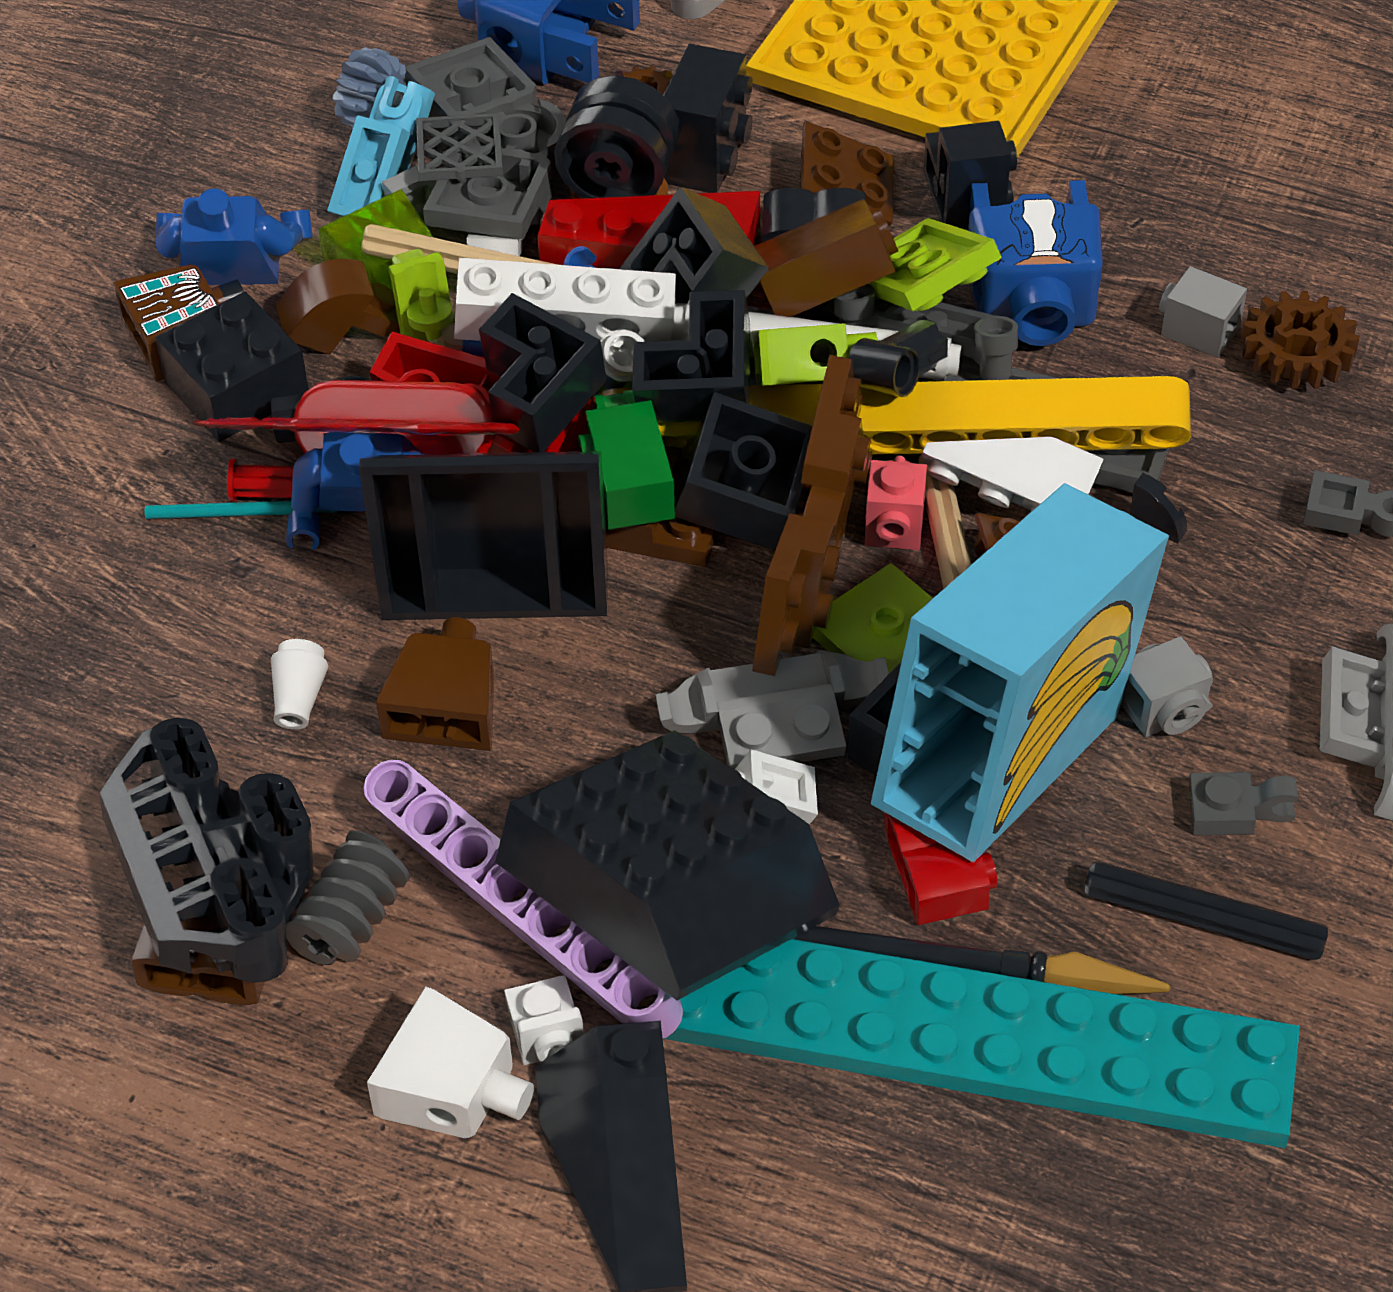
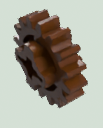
(1299, 339)

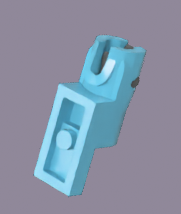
(380, 145)

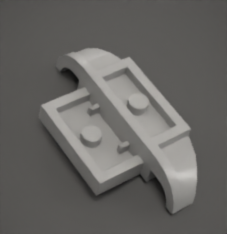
(1360, 712)
(777, 714)

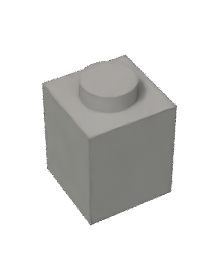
(1202, 311)

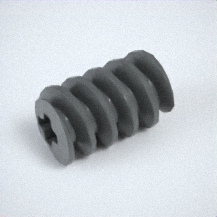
(347, 900)

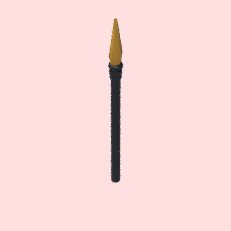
(1064, 969)

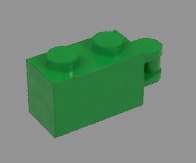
(634, 460)

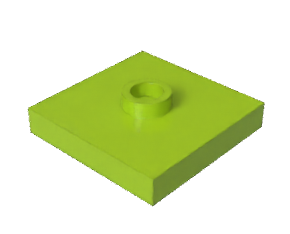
(874, 618)

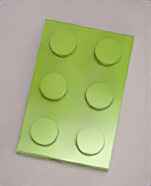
(933, 261)

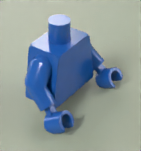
(230, 237)
(331, 477)

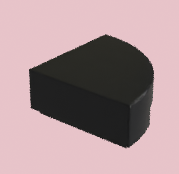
(1155, 509)

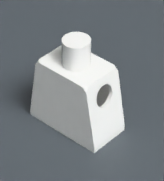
(447, 1071)

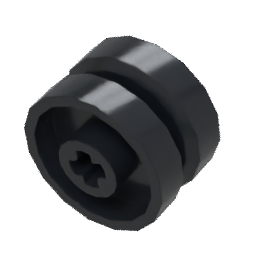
(616, 139)

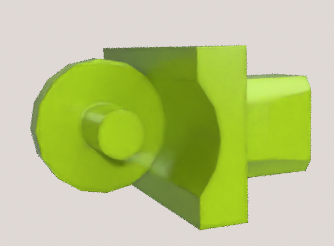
(421, 294)

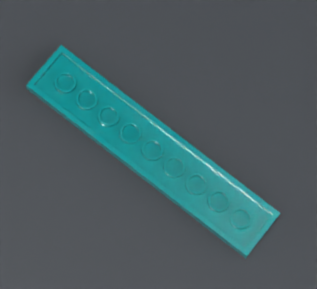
(1004, 1039)

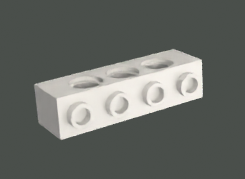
(583, 296)

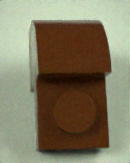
(331, 300)

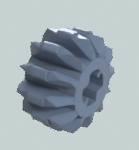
(361, 81)

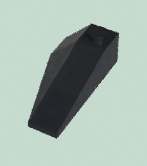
(612, 1134)

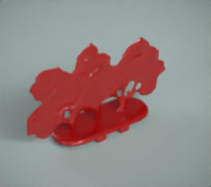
(430, 414)

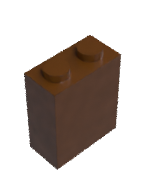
(826, 258)

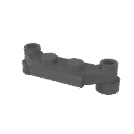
(981, 335)

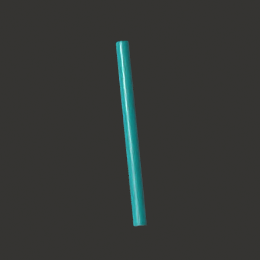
(221, 509)

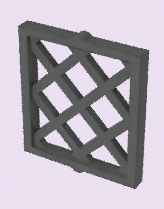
(464, 169)

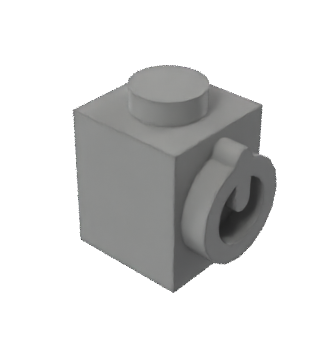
(1167, 688)

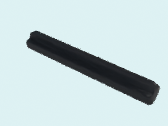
(1206, 910)

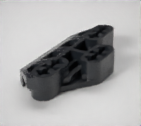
(224, 839)

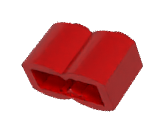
(935, 877)

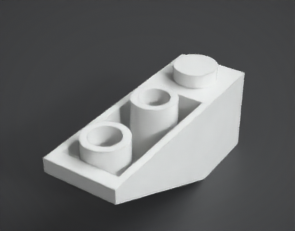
(1012, 468)

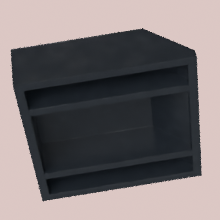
(487, 534)
(670, 862)

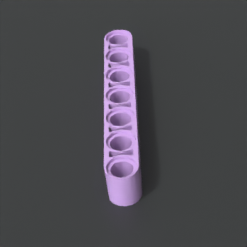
(531, 918)

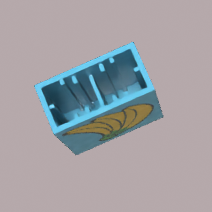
(1016, 669)

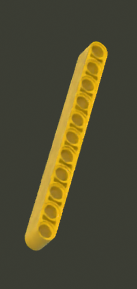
(1079, 411)

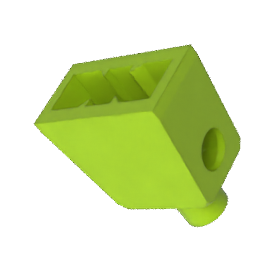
(785, 356)

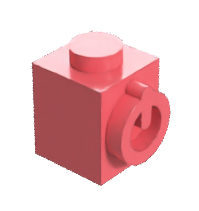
(895, 504)

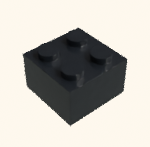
(711, 103)
(231, 362)
(744, 471)

